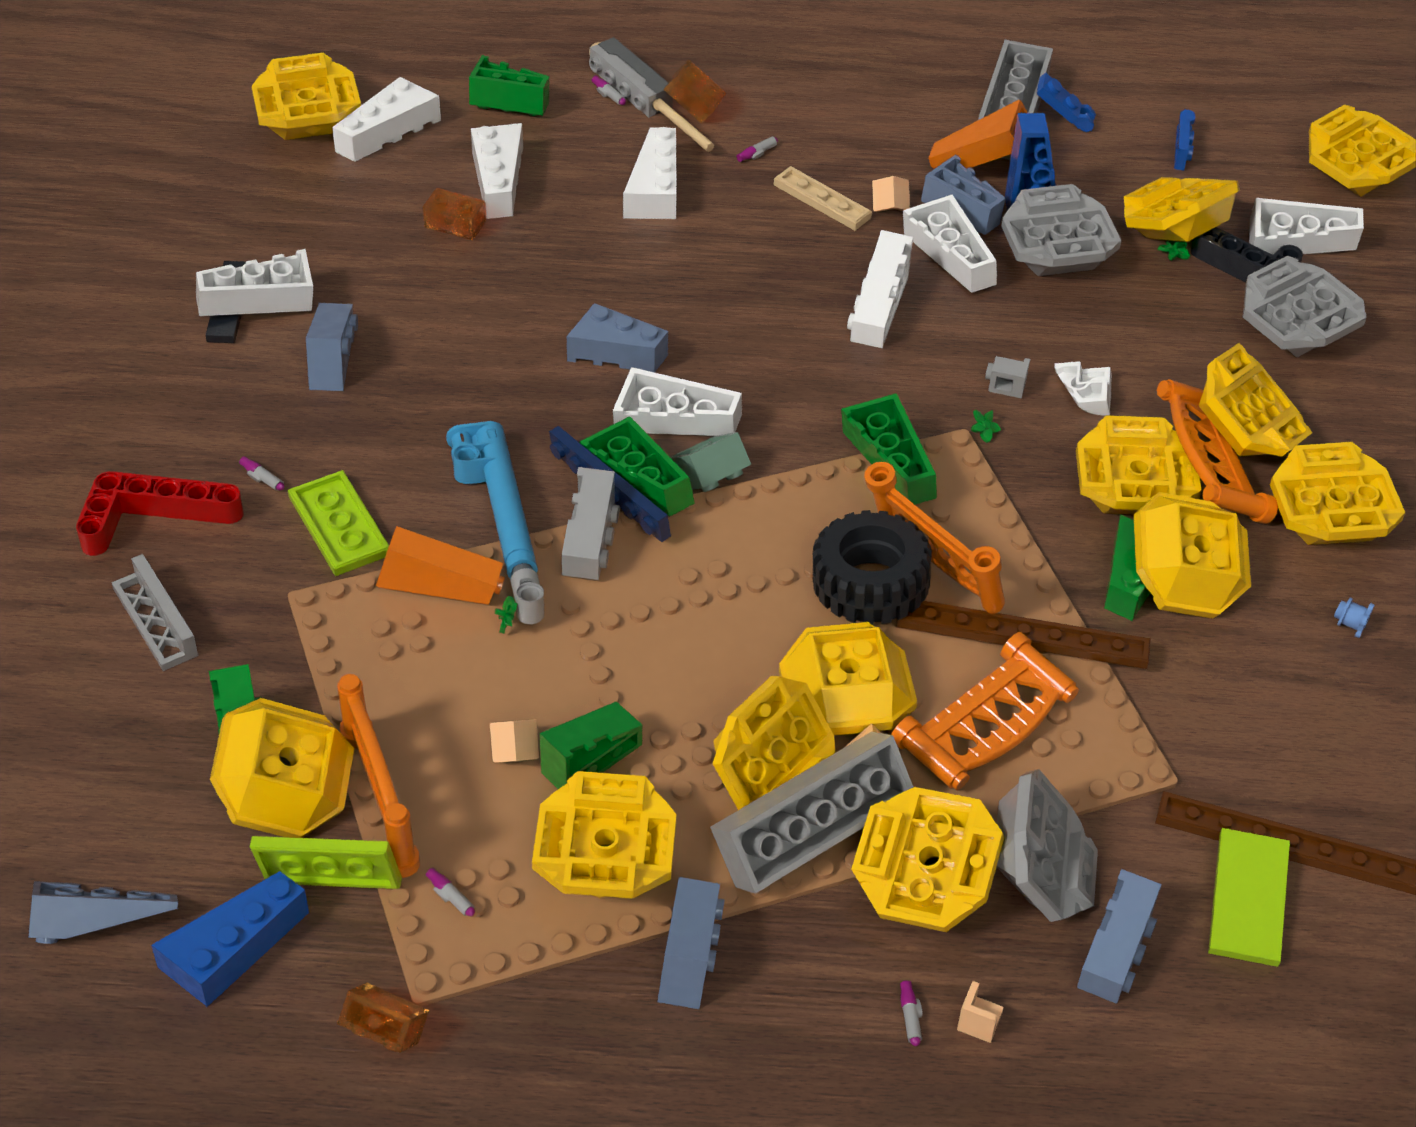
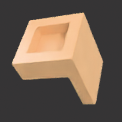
(891, 194)
(514, 740)
(979, 1016)

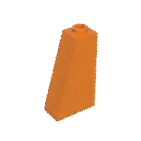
(980, 141)
(438, 569)

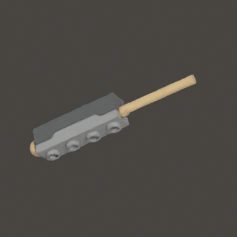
(639, 84)

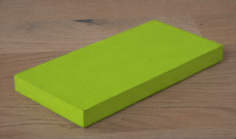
(339, 522)
(328, 861)
(1249, 897)

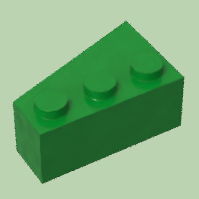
(507, 88)
(1125, 589)
(231, 689)
(589, 743)

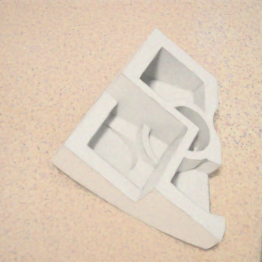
(1087, 386)

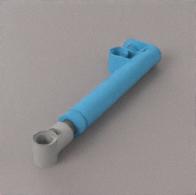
(487, 459)

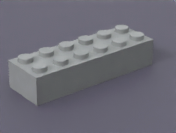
(1017, 77)
(810, 812)

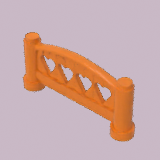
(1234, 496)
(982, 562)
(1023, 666)
(360, 733)

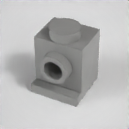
(1007, 376)

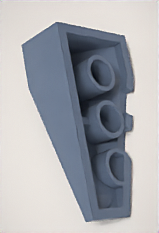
(69, 911)

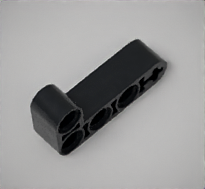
(1236, 255)

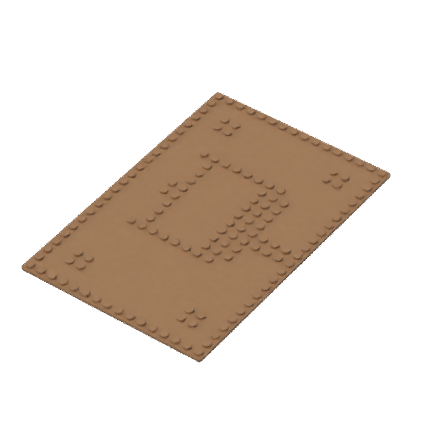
(680, 644)

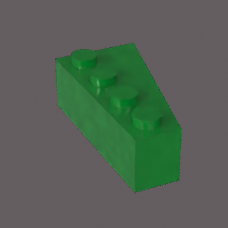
(886, 435)
(642, 464)

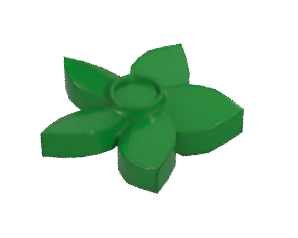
(1175, 249)
(985, 425)
(507, 614)

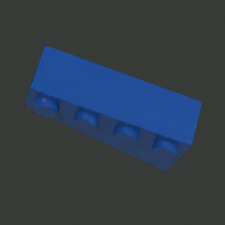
(1030, 157)
(229, 939)

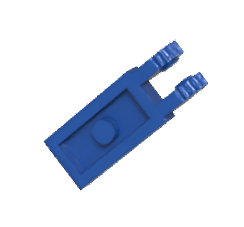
(1065, 103)
(1184, 139)

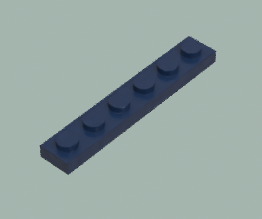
(629, 499)

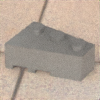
(590, 524)

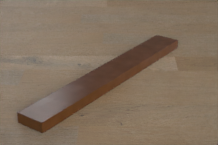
(1045, 635)
(1305, 846)

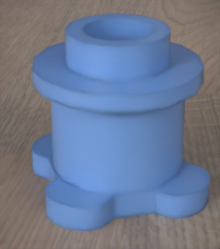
(1353, 615)

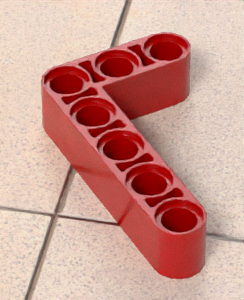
(151, 496)

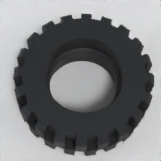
(871, 594)

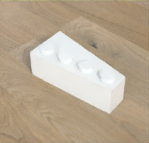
(385, 119)
(497, 166)
(653, 179)
(1304, 225)
(952, 242)
(256, 287)
(881, 290)
(677, 405)

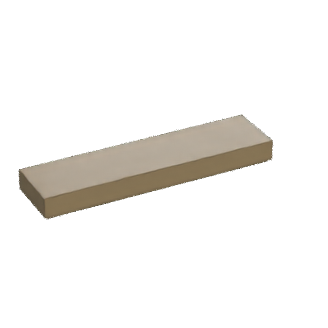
(822, 198)

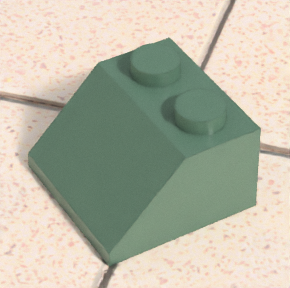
(713, 460)

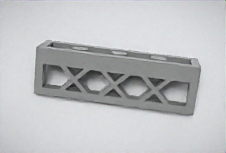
(164, 607)

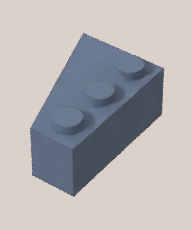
(976, 198)
(617, 339)
(330, 345)
(1120, 937)
(689, 942)

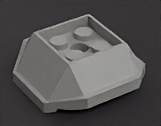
(1059, 230)
(1301, 306)
(1046, 848)

